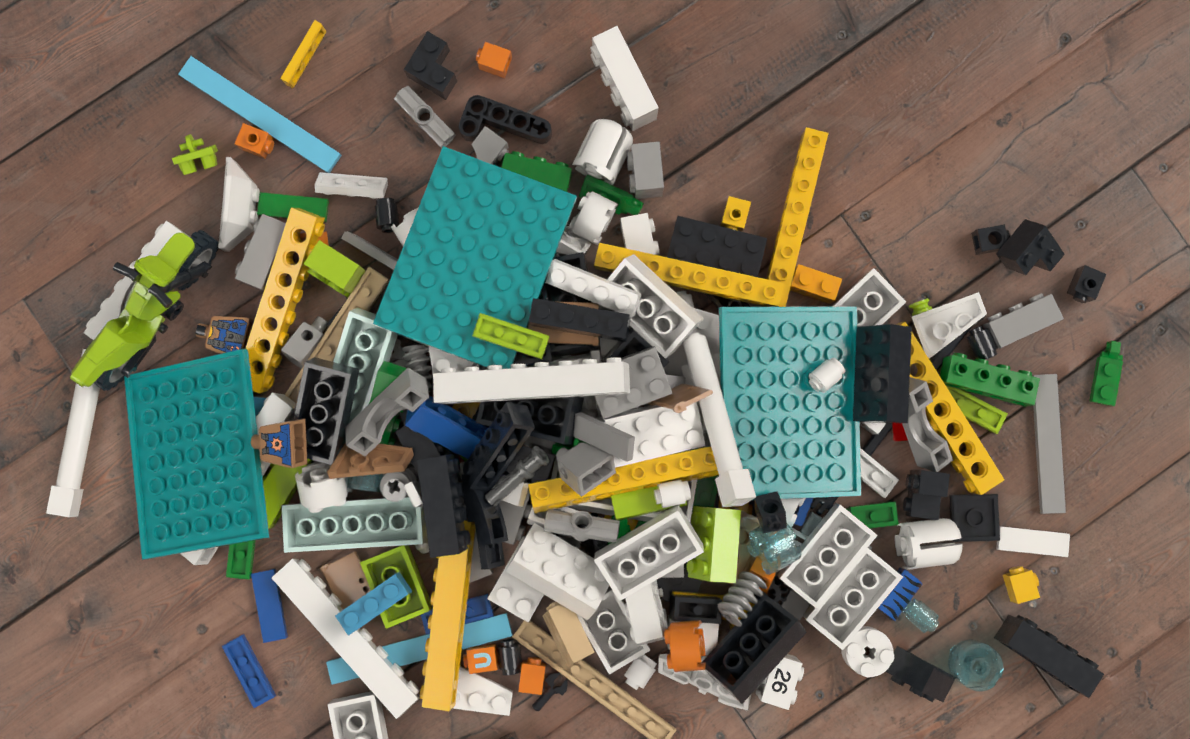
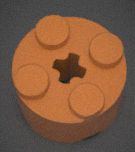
(686, 646)

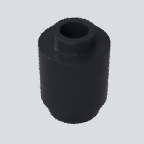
(386, 214)
(982, 343)
(509, 657)

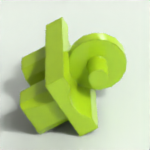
(186, 161)

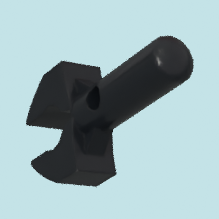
(550, 691)

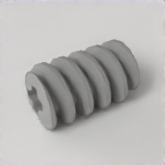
(418, 362)
(393, 483)
(740, 596)

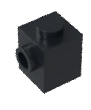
(1086, 284)

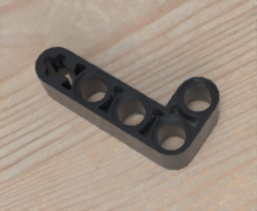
(506, 124)

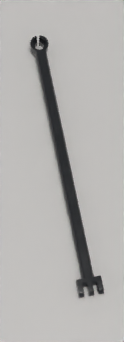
(876, 439)

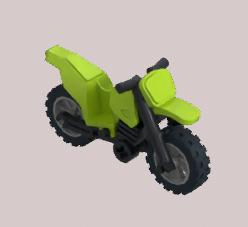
(130, 336)

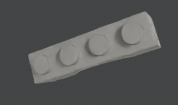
(490, 146)
(367, 428)
(926, 445)

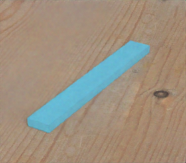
(260, 114)
(413, 649)

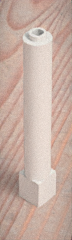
(733, 481)
(66, 494)

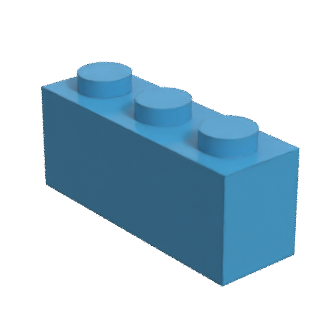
(373, 603)

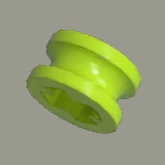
(920, 307)

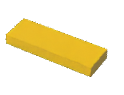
(303, 54)

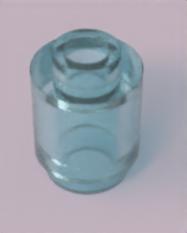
(921, 616)

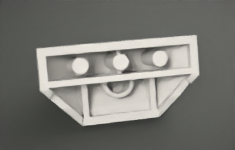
(237, 206)

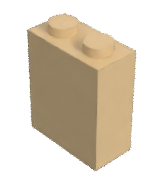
(567, 633)

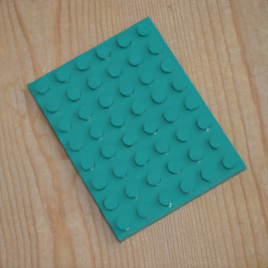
(474, 250)
(782, 426)
(195, 455)

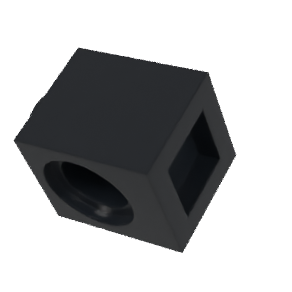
(981, 241)
(770, 512)

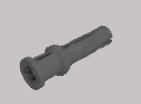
(524, 470)

